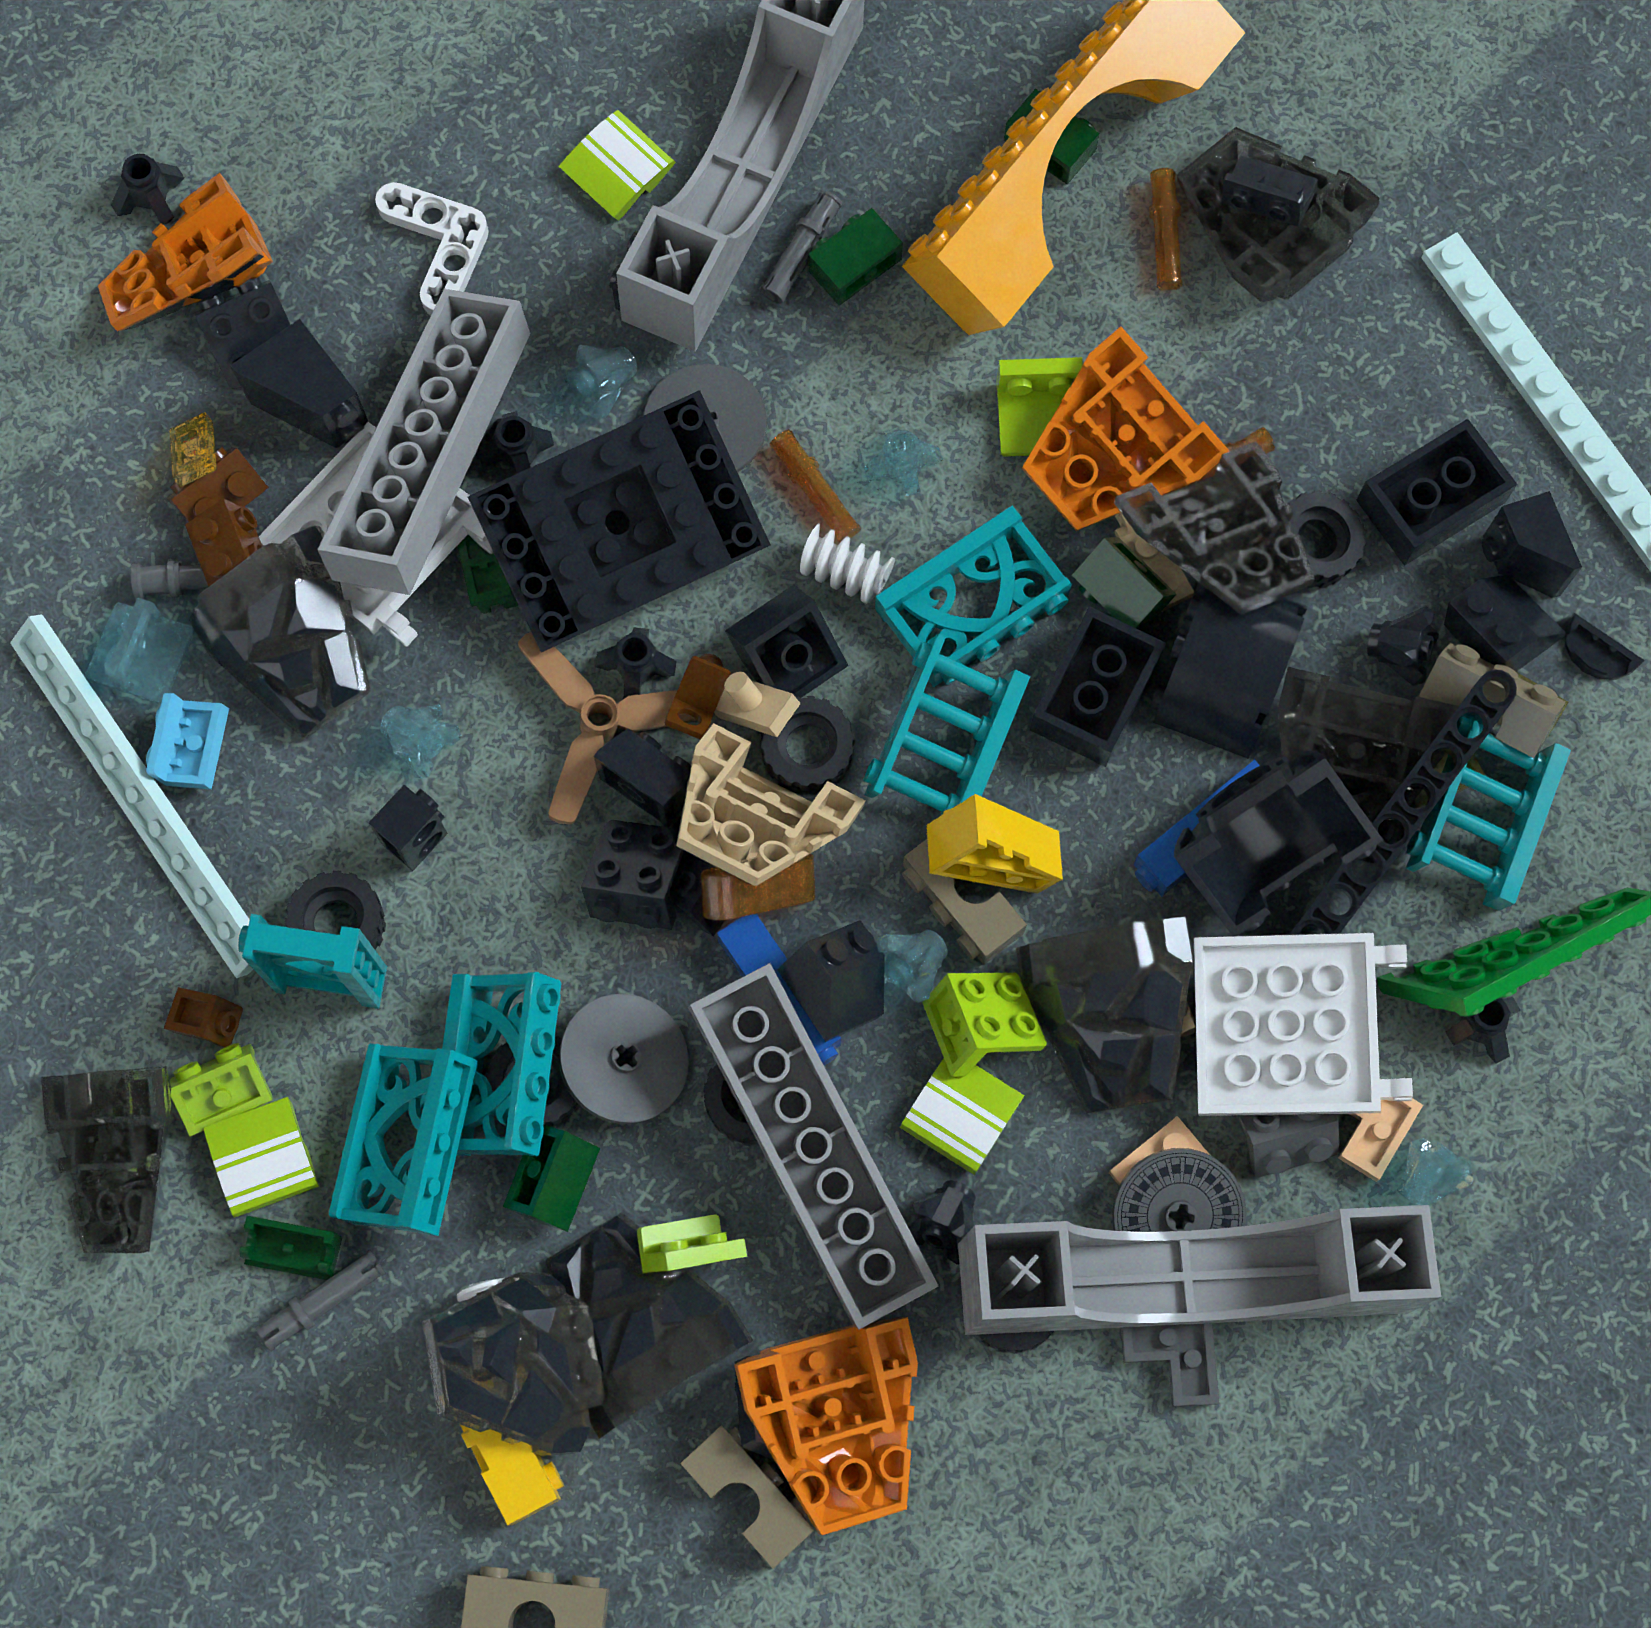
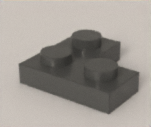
(1189, 1357)

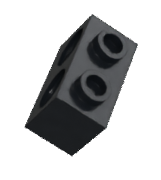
(409, 826)

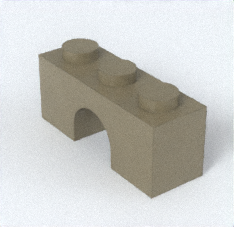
(1526, 719)
(982, 927)
(724, 1462)
(495, 1599)

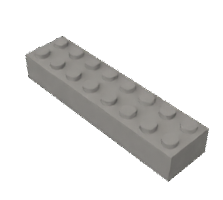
(425, 442)
(813, 1146)

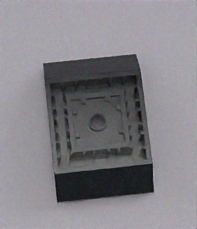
(681, 509)

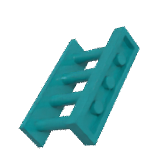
(988, 731)
(1514, 843)

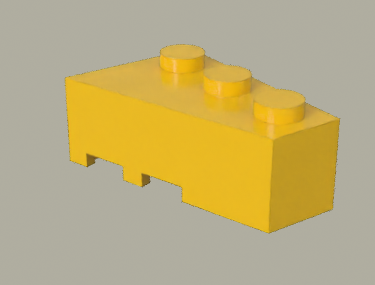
(994, 847)
(514, 1474)

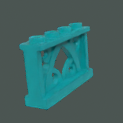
(989, 543)
(314, 960)
(531, 1036)
(378, 1104)

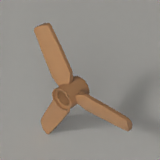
(633, 713)

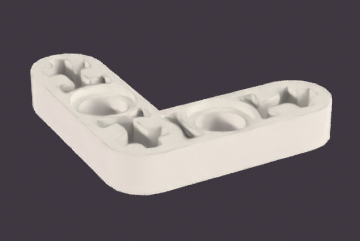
(447, 230)

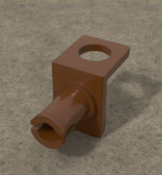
(698, 694)

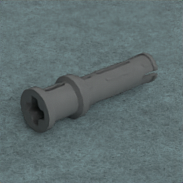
(166, 579)

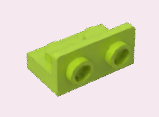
(218, 1088)
(686, 1244)

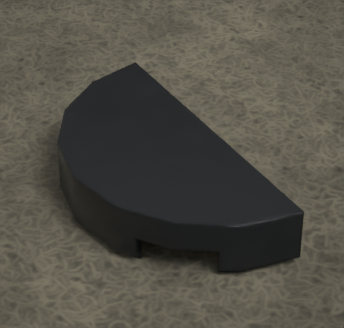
(1597, 652)

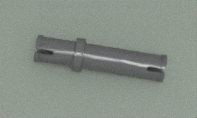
(796, 254)
(319, 1300)

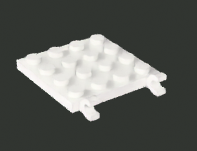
(317, 507)
(1291, 1025)

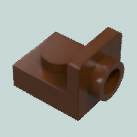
(203, 1017)

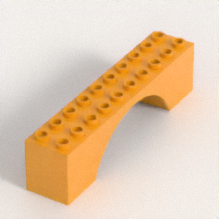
(992, 240)

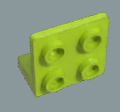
(1029, 397)
(981, 1016)

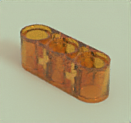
(732, 898)

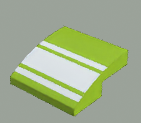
(617, 164)
(962, 1114)
(260, 1157)

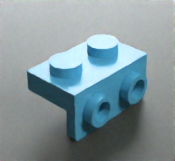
(186, 742)

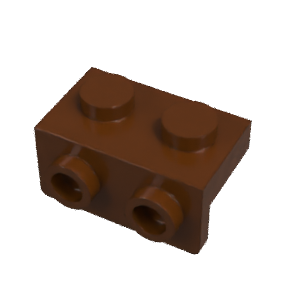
(232, 481)
(223, 538)

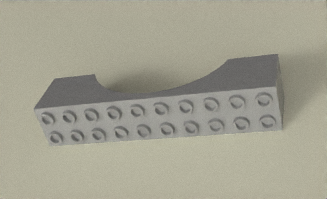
(700, 237)
(1282, 1270)

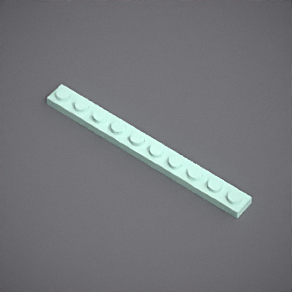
(1544, 390)
(134, 789)

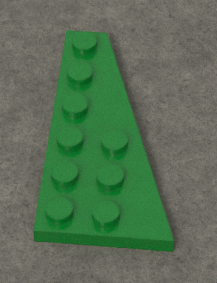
(1510, 959)

